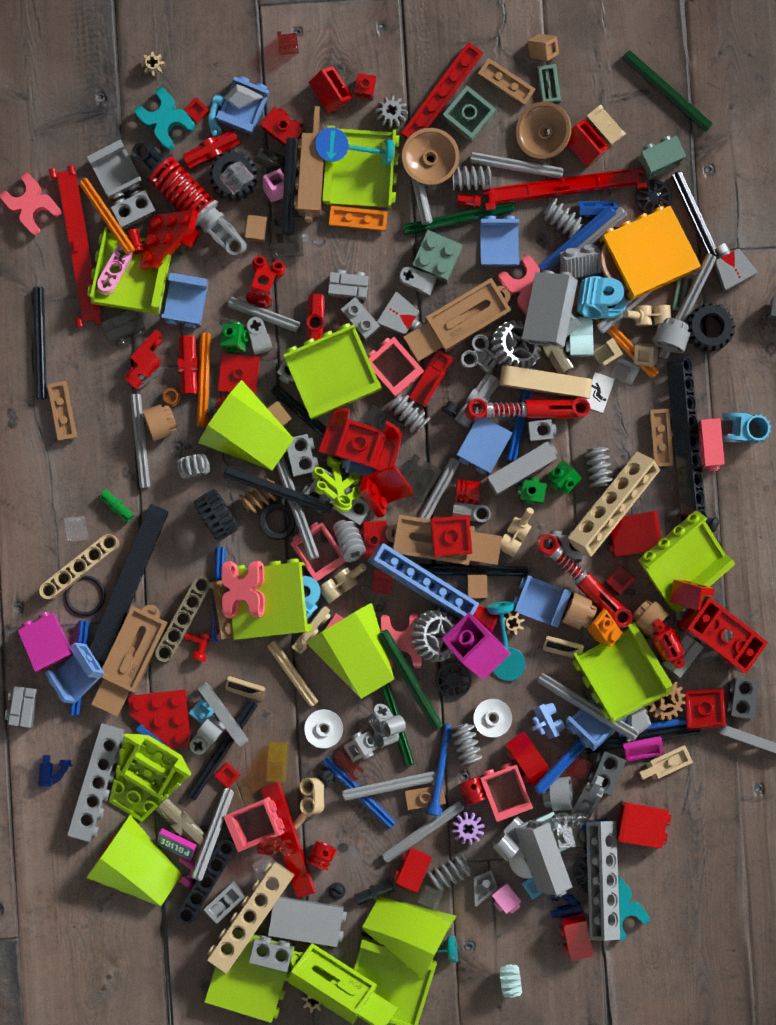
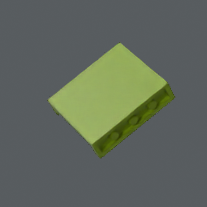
(360, 176)
(137, 288)
(332, 371)
(686, 554)
(283, 603)
(623, 675)
(394, 981)
(249, 986)

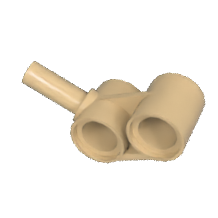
(648, 316)
(516, 533)
(341, 583)
(313, 796)

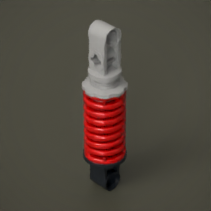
(187, 195)

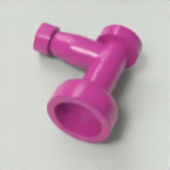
(187, 881)

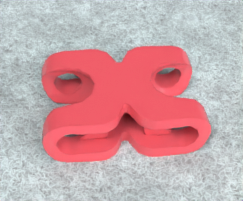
(30, 203)
(522, 286)
(243, 589)
(403, 639)

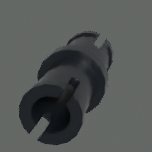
(374, 892)

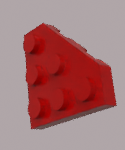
(165, 236)
(164, 716)

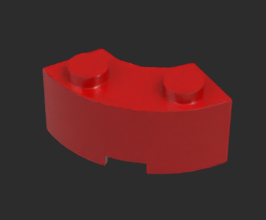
(528, 758)

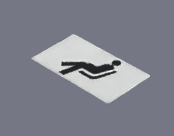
(600, 391)

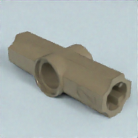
(558, 358)
(182, 822)

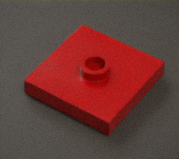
(238, 368)
(451, 536)
(705, 709)

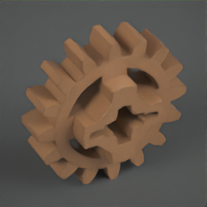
(674, 700)

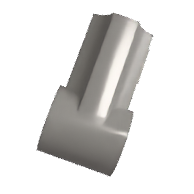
(462, 509)

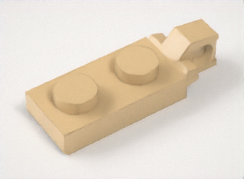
(321, 617)
(667, 763)

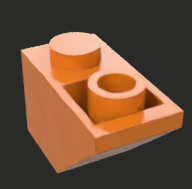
(605, 629)

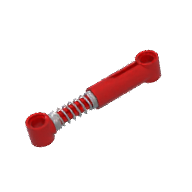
(530, 409)
(585, 580)

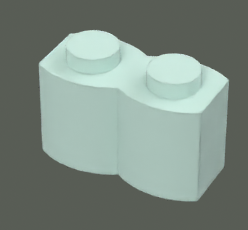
(581, 339)

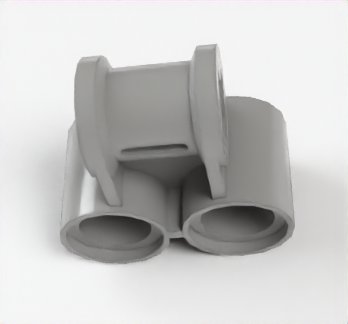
(481, 357)
(385, 726)
(207, 735)

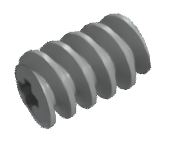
(472, 178)
(562, 218)
(407, 412)
(598, 467)
(349, 540)
(466, 743)
(450, 873)

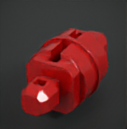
(672, 641)

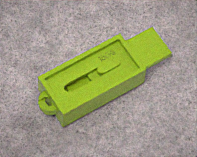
(339, 987)

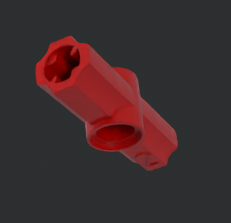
(210, 149)
(316, 308)
(188, 365)

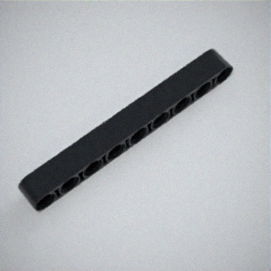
(686, 437)
(128, 583)

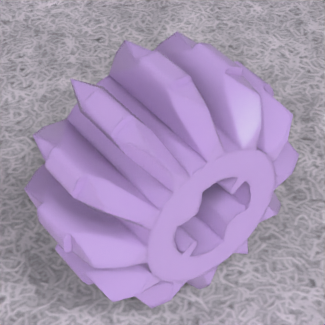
(466, 835)

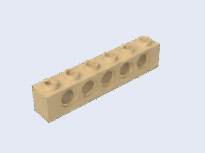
(614, 504)
(225, 961)

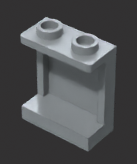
(115, 170)

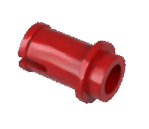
(469, 200)
(134, 238)

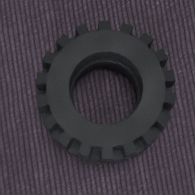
(221, 164)
(722, 316)
(216, 515)

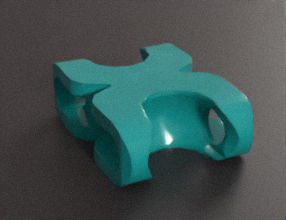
(165, 118)
(629, 908)

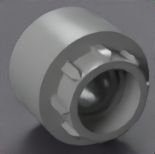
(672, 335)
(559, 795)

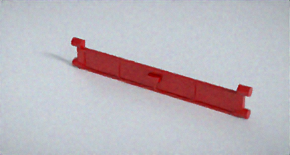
(564, 186)
(78, 242)

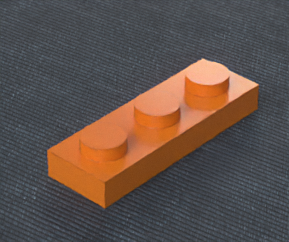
(358, 218)

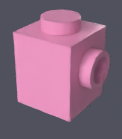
(274, 185)
(506, 899)

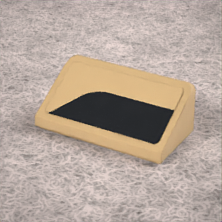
(562, 647)
(245, 688)

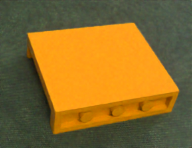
(651, 251)

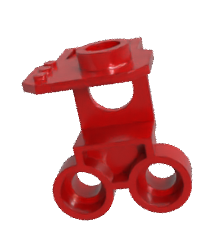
(260, 293)

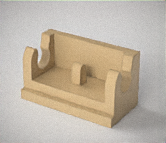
(605, 126)

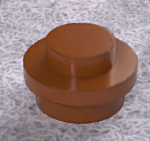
(171, 397)

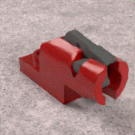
(146, 362)

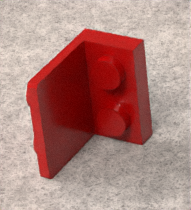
(383, 488)

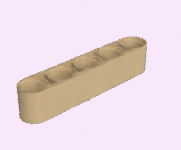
(545, 382)
(69, 569)

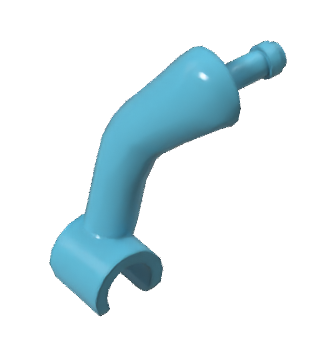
(213, 124)

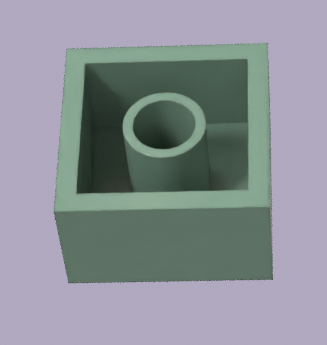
(469, 114)
(661, 156)
(437, 256)

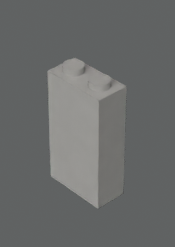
(549, 308)
(522, 468)
(543, 857)
(307, 921)

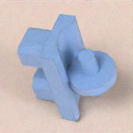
(544, 722)

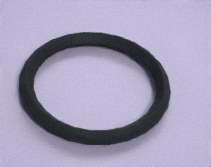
(94, 610)

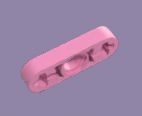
(115, 278)

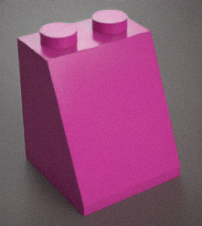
(45, 641)
(475, 646)

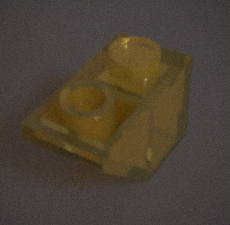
(277, 761)

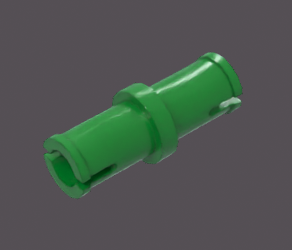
(116, 506)

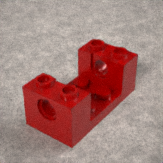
(709, 625)

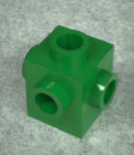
(234, 337)
(563, 477)
(539, 491)

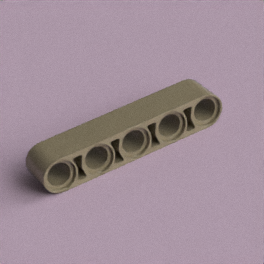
(176, 626)

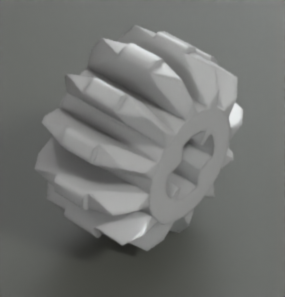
(393, 105)
(193, 466)

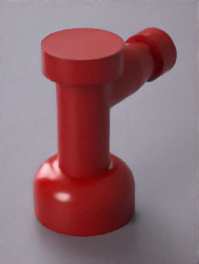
(202, 640)

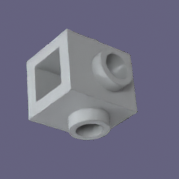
(361, 746)

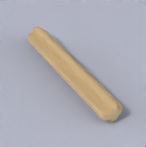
(292, 673)

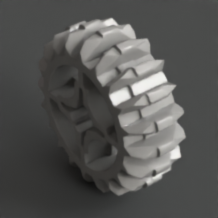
(506, 339)
(429, 646)

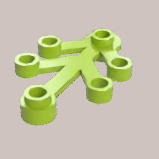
(340, 500)

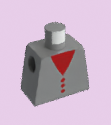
(732, 267)
(399, 316)

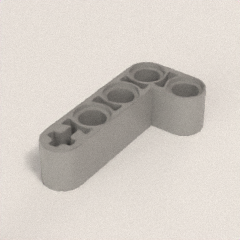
(507, 841)

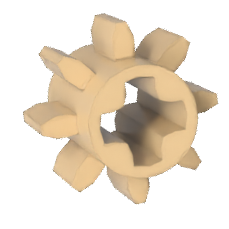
(148, 61)
(514, 629)
(308, 1004)

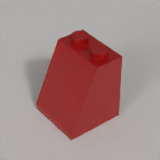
(635, 534)
(642, 824)

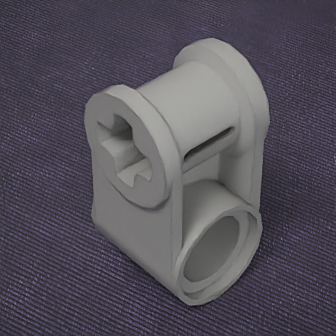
(421, 281)
(259, 339)

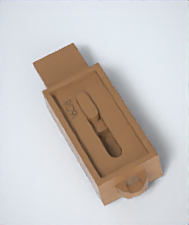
(311, 176)
(460, 319)
(414, 538)
(129, 657)

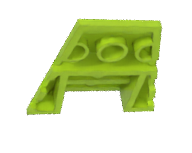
(247, 430)
(355, 651)
(146, 775)
(136, 866)
(408, 931)

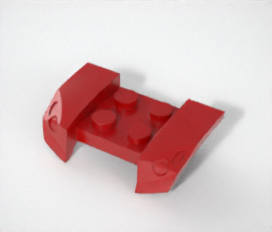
(360, 441)

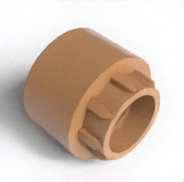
(159, 421)
(579, 611)
(646, 614)

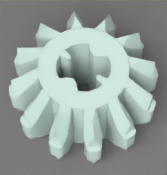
(510, 981)

